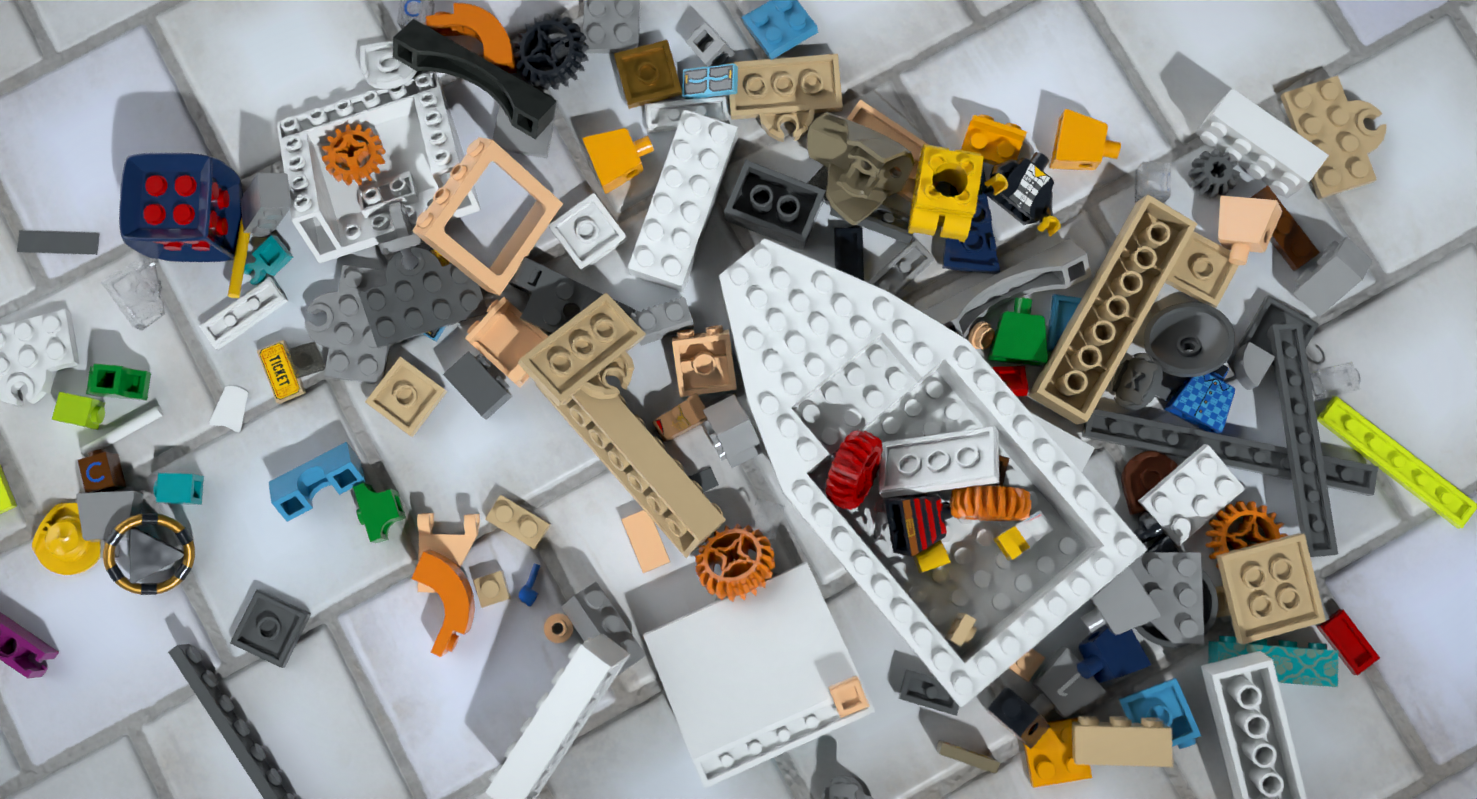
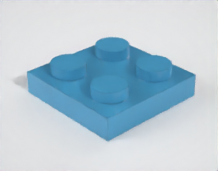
(779, 26)

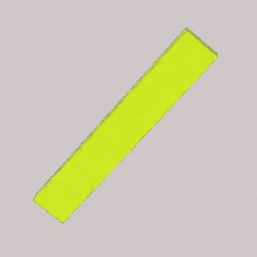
(1397, 462)

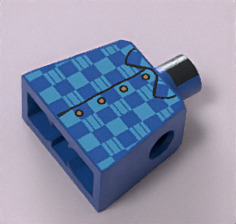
(1204, 401)

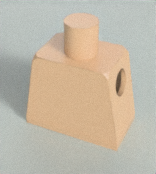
(1246, 225)

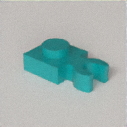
(270, 259)

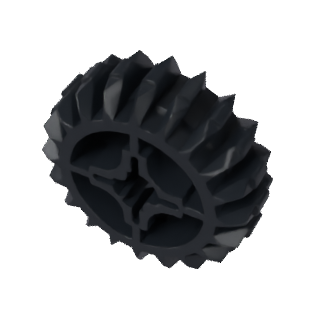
(533, 56)

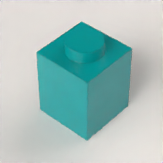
(179, 489)

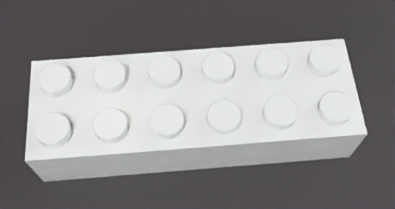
(683, 201)
(558, 720)
(1253, 728)

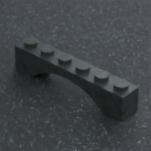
(430, 51)

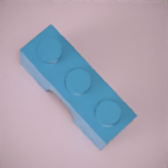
(295, 490)

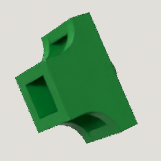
(118, 382)
(378, 511)

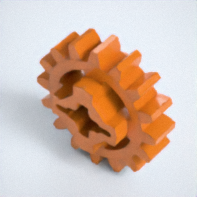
(350, 153)

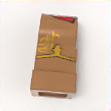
(680, 418)

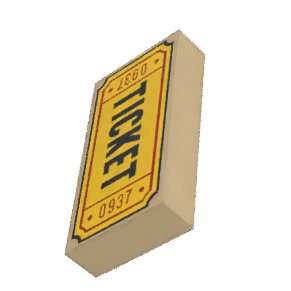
(280, 373)

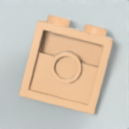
(704, 361)

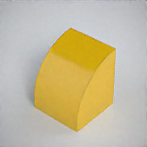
(931, 557)

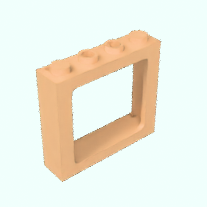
(448, 198)

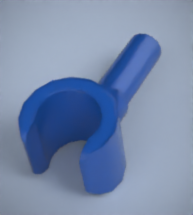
(527, 594)

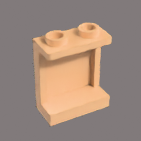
(505, 339)

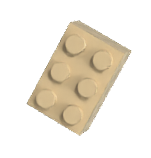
(1122, 742)

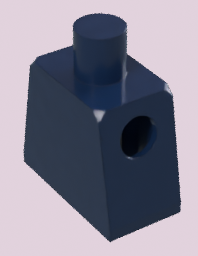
(1110, 655)

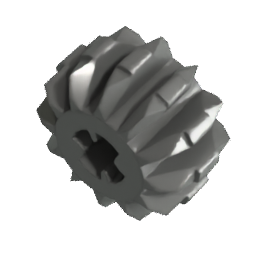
(1218, 164)

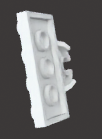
(32, 352)

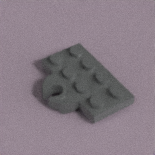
(420, 299)

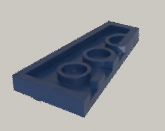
(979, 248)

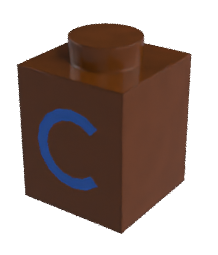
(101, 472)

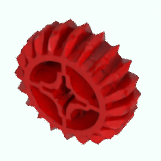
(854, 469)

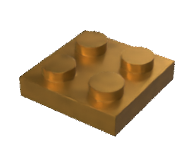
(648, 74)

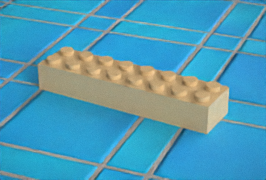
(1112, 310)
(643, 468)

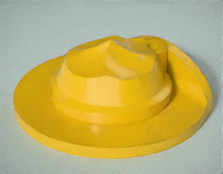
(61, 543)

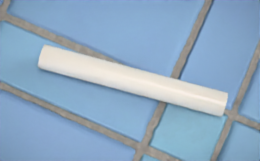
(122, 430)

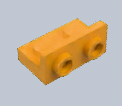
(993, 139)

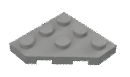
(1176, 590)

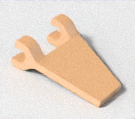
(449, 545)

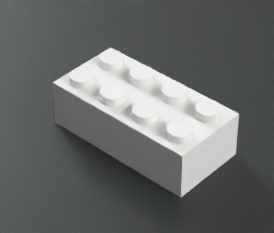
(1261, 144)

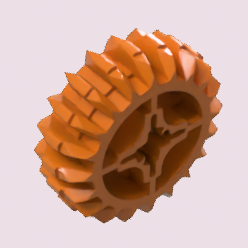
(990, 503)
(1248, 528)
(739, 572)

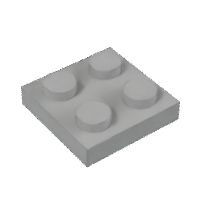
(611, 25)

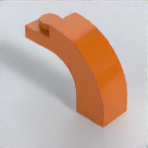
(483, 26)
(456, 594)

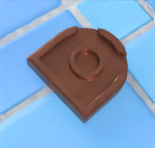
(1142, 475)

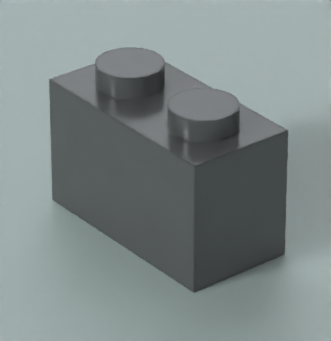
(478, 385)

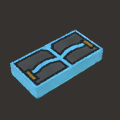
(710, 81)

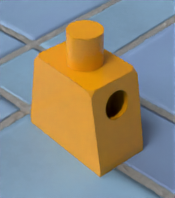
(1081, 143)
(616, 156)

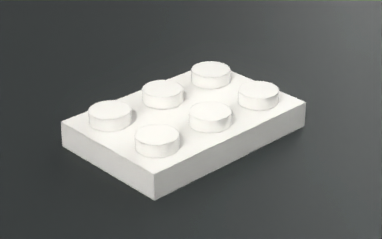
(1191, 494)

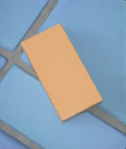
(645, 541)

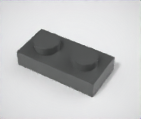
(926, 692)

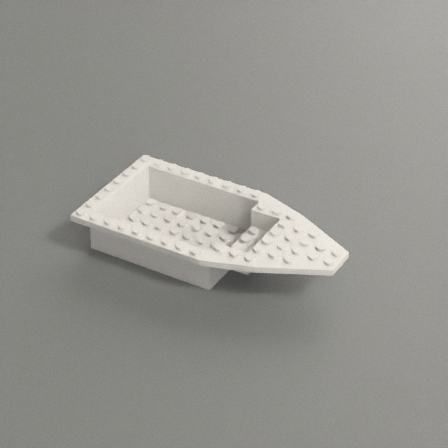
(848, 356)

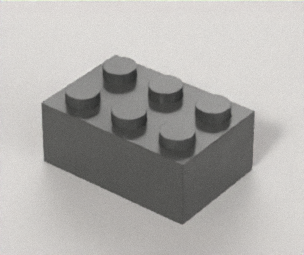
(774, 205)

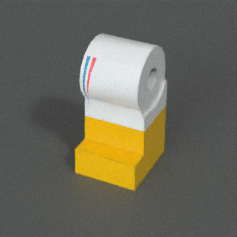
(1023, 535)

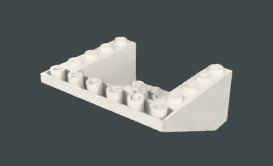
(418, 161)
(754, 674)

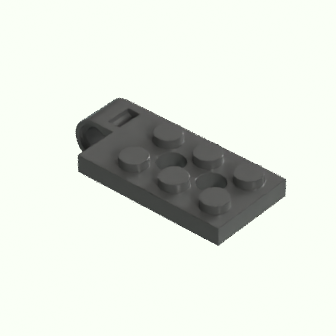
(551, 294)

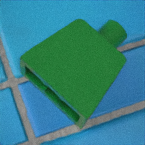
(1020, 336)

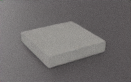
(516, 141)

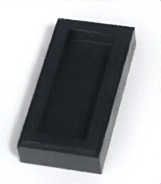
(849, 251)

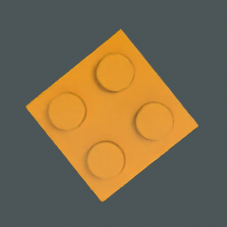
(1052, 758)

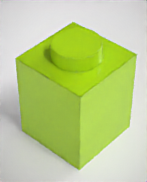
(79, 410)

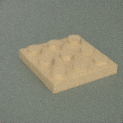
(1270, 588)

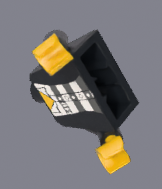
(1024, 191)

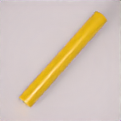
(239, 263)

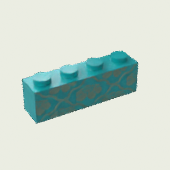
(1292, 664)

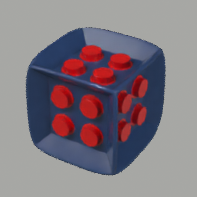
(180, 207)

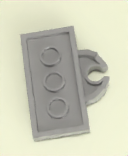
(347, 330)

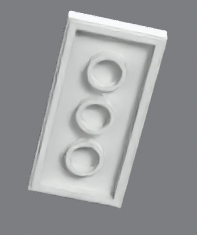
(939, 462)

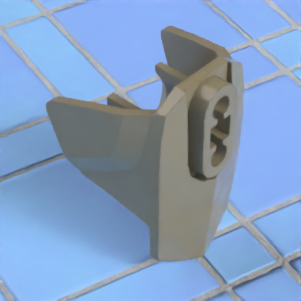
(858, 165)

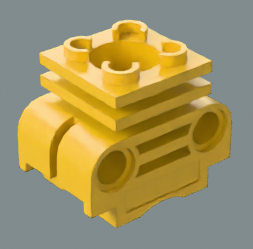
(932, 208)

